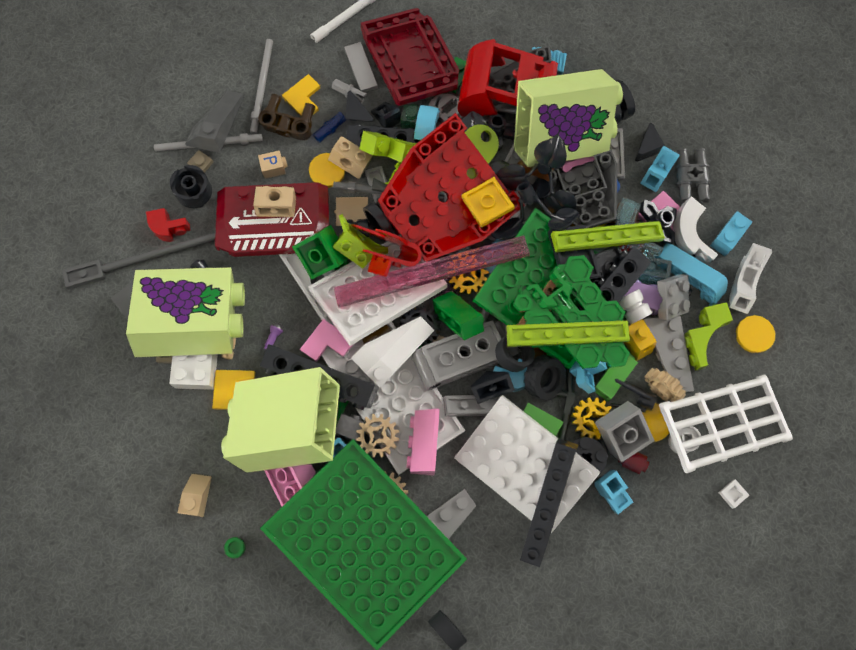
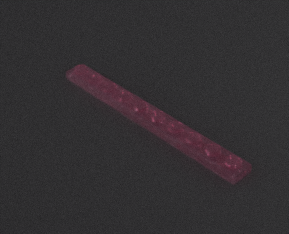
(432, 271)

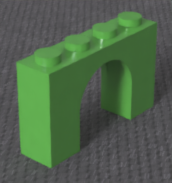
(607, 386)

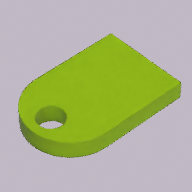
(486, 149)

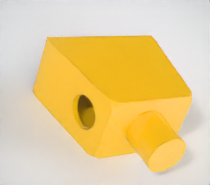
(640, 339)

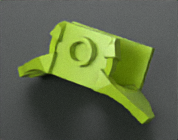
(352, 242)

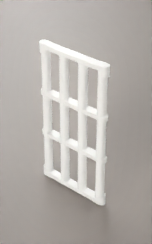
(715, 435)

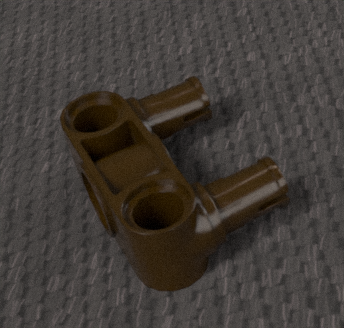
(285, 124)

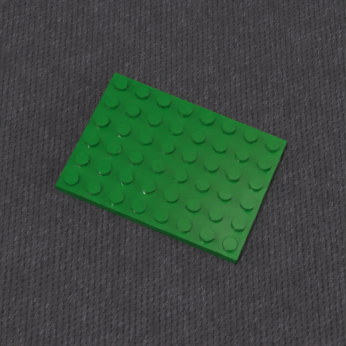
(363, 544)

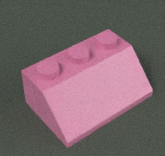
(423, 442)
(289, 480)

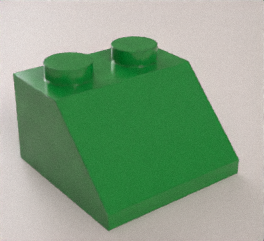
(318, 252)

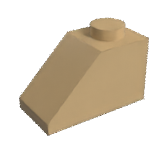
(195, 495)

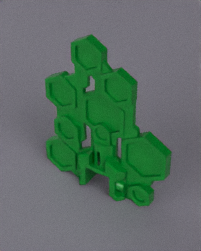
(575, 276)

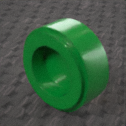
(234, 547)

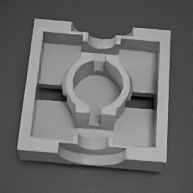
(675, 296)

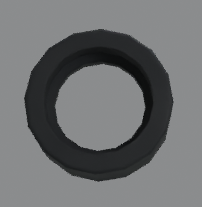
(508, 362)
(447, 631)

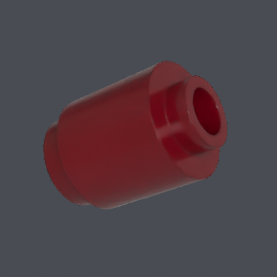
(636, 463)

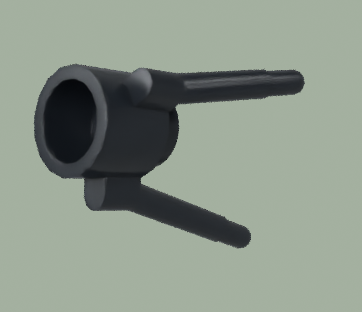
(645, 399)

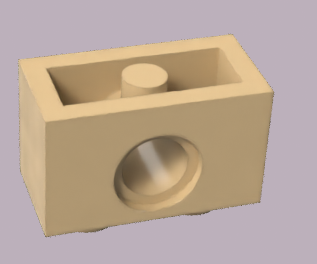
(349, 157)
(282, 207)

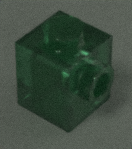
(409, 116)

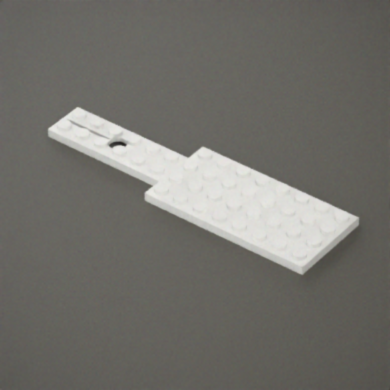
(396, 397)

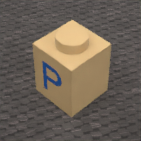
(272, 164)

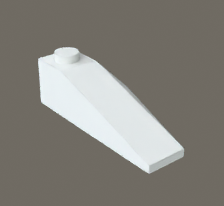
(388, 352)

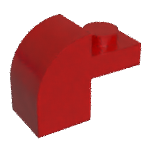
(163, 228)

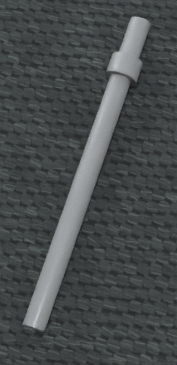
(261, 87)
(243, 139)

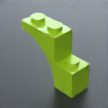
(382, 145)
(697, 339)

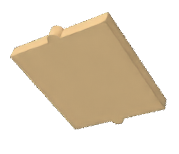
(350, 208)

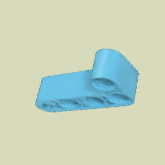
(701, 276)

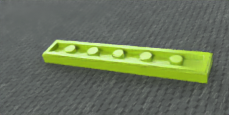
(607, 236)
(567, 333)

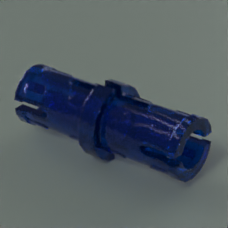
(329, 127)

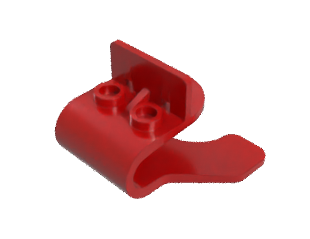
(380, 264)

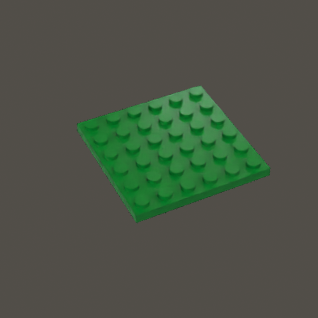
(515, 276)

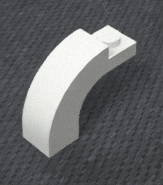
(686, 234)
(744, 286)

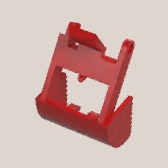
(476, 93)

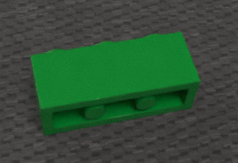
(458, 315)

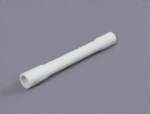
(324, 30)

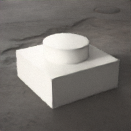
(733, 494)

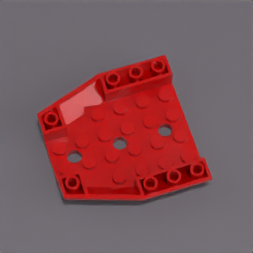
(437, 166)

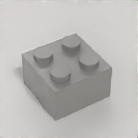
(624, 431)

